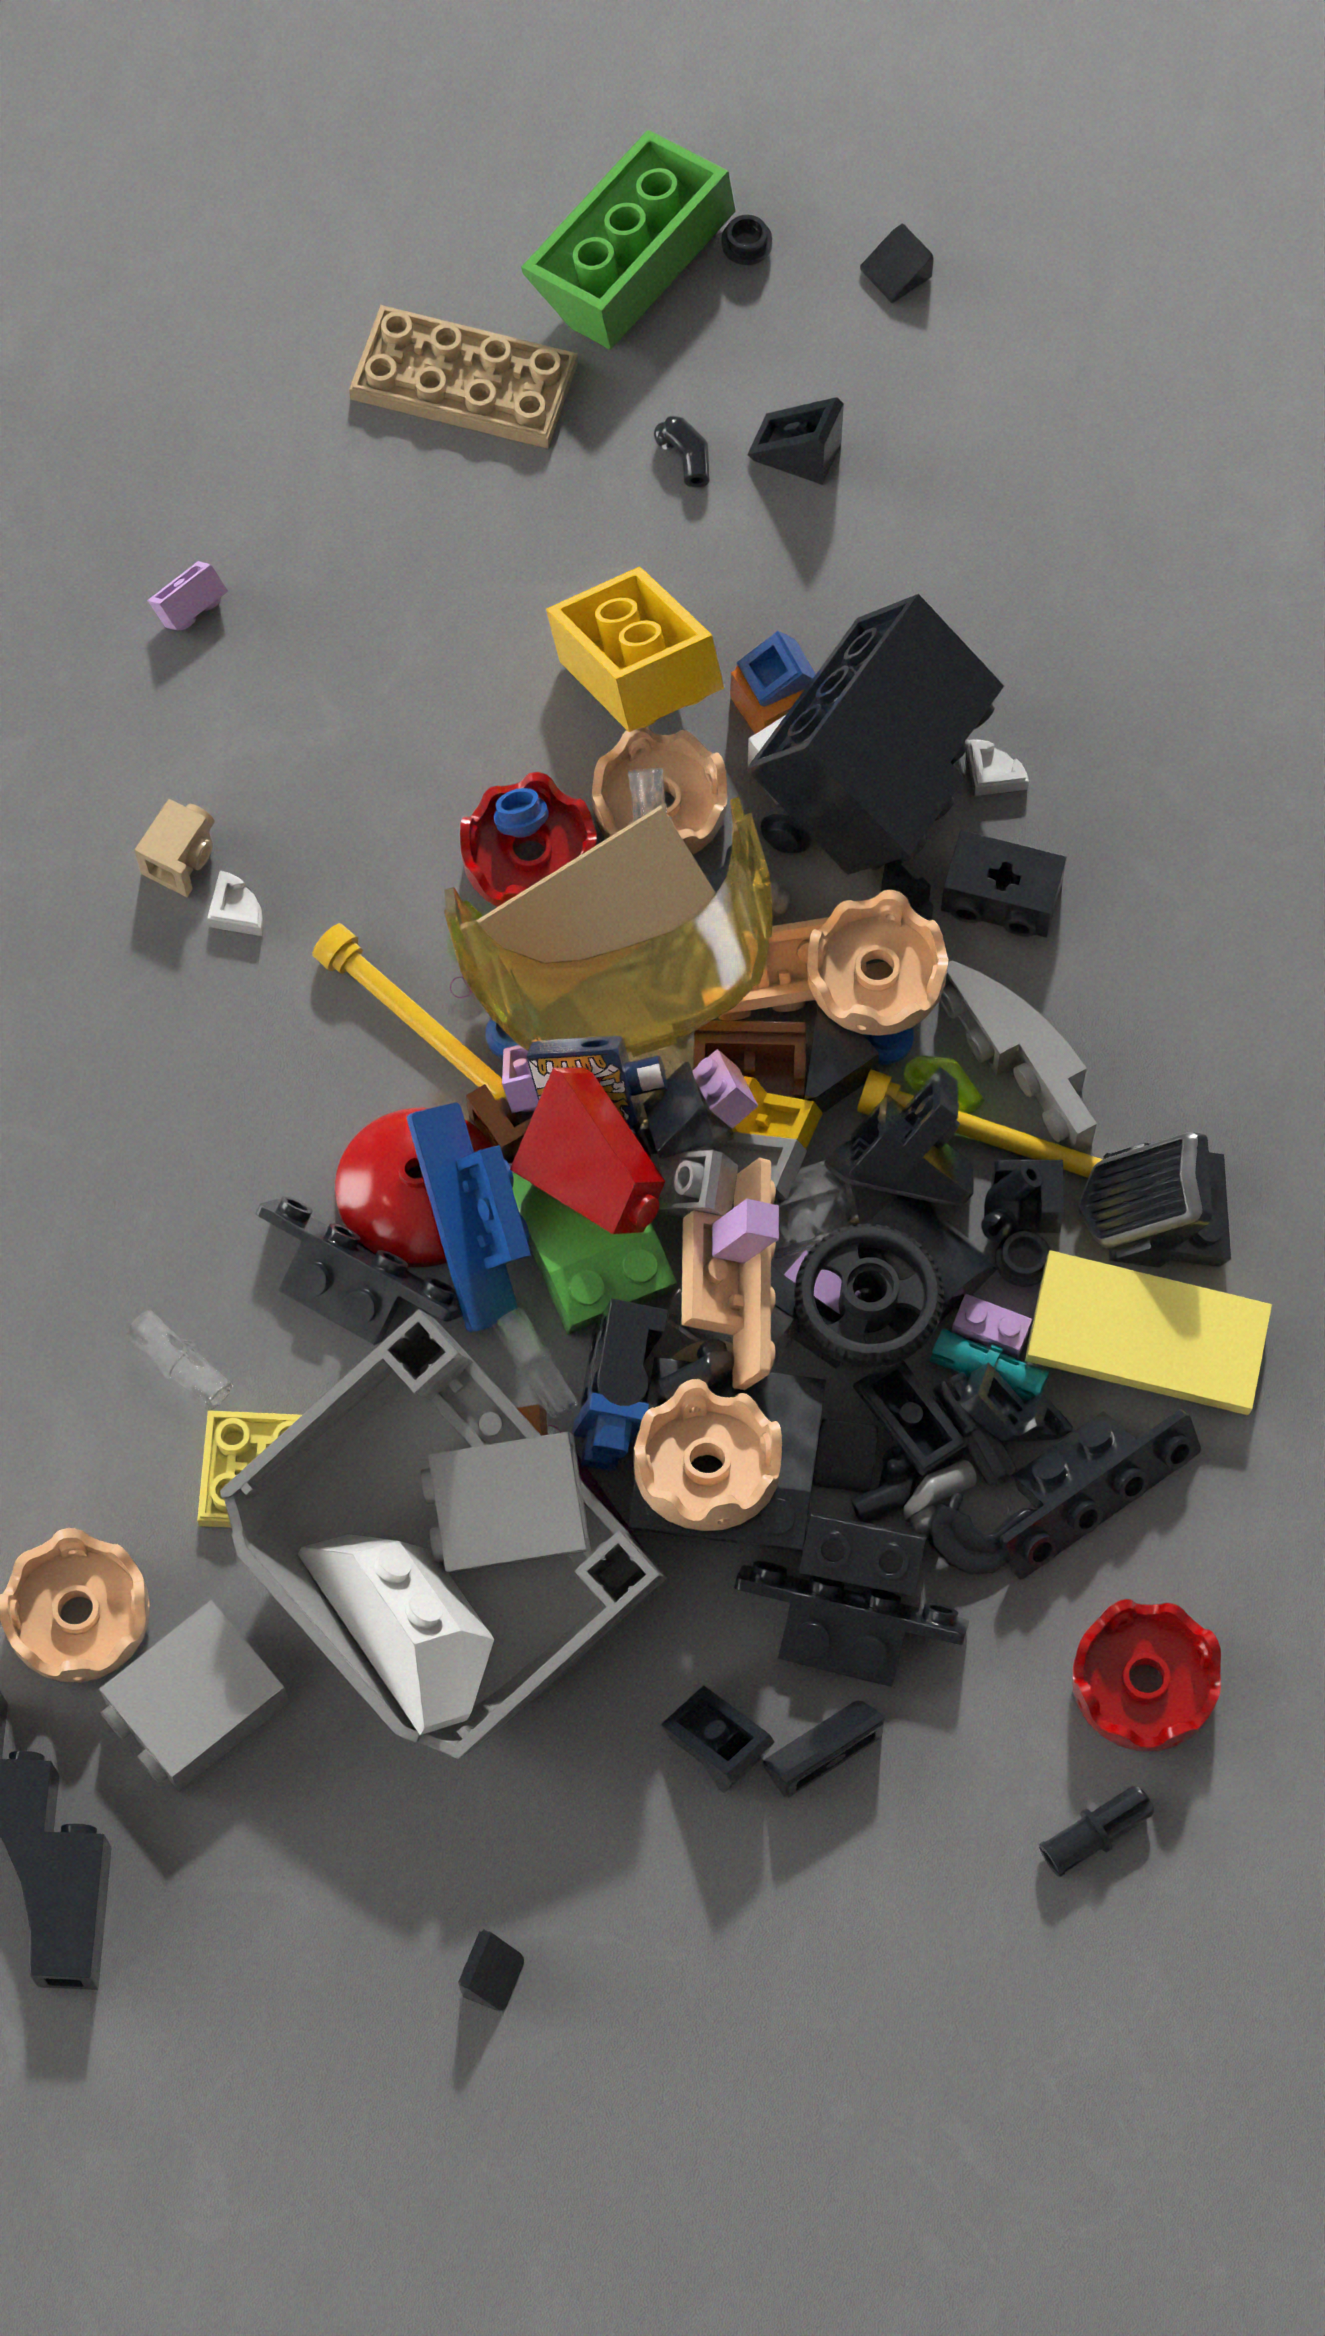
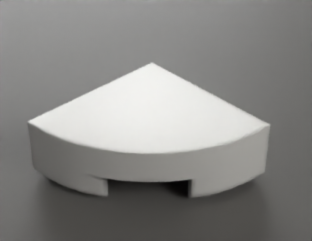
(994, 769)
(235, 907)

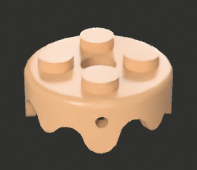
(689, 774)
(885, 931)
(699, 1425)
(69, 1568)

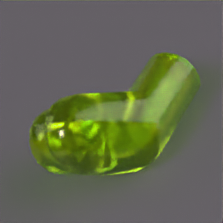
(922, 1068)

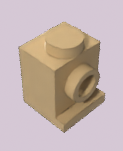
(176, 846)

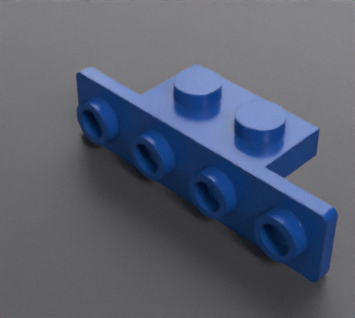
(472, 1213)

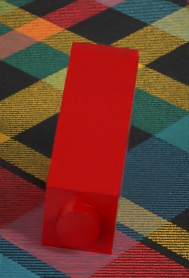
(588, 1155)

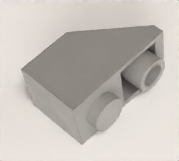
(696, 1182)

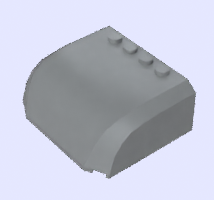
(357, 1471)

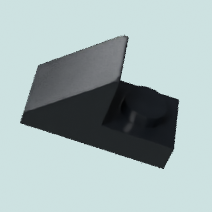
(718, 1737)

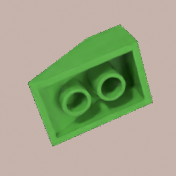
(587, 1263)

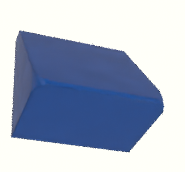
(776, 669)

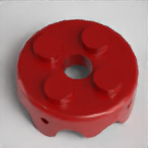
(490, 854)
(1156, 1637)

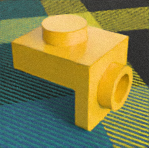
(779, 1116)

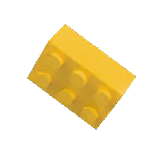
(635, 649)

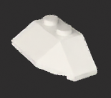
(407, 1623)

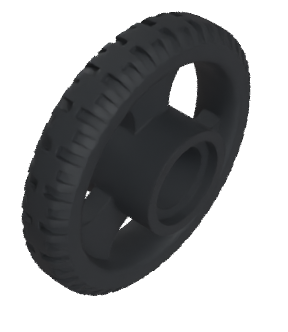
(846, 1337)

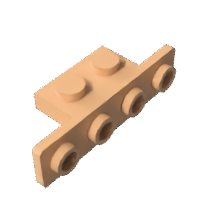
(785, 976)
(732, 1294)

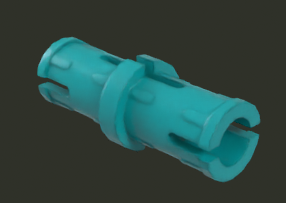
(966, 1356)

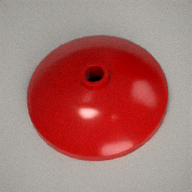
(382, 1200)

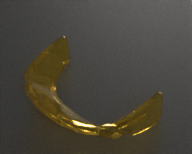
(638, 991)

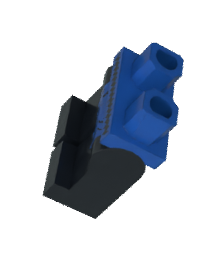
(616, 1381)

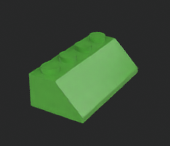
(630, 237)

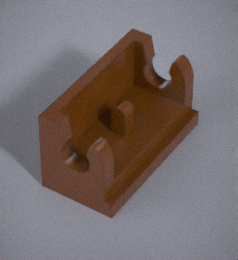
(761, 1050)

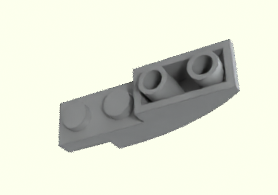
(1014, 1034)

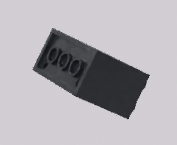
(877, 736)

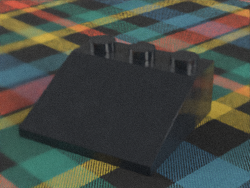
(797, 1407)

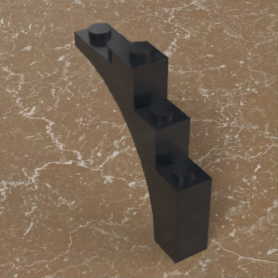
(59, 1872)

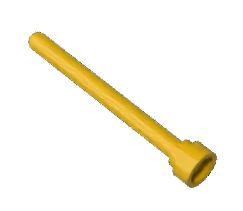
(340, 951)
(982, 1130)

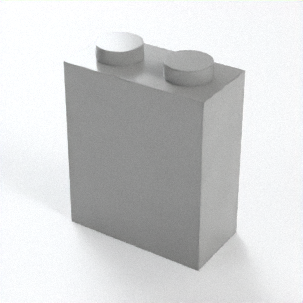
(506, 1503)
(192, 1697)

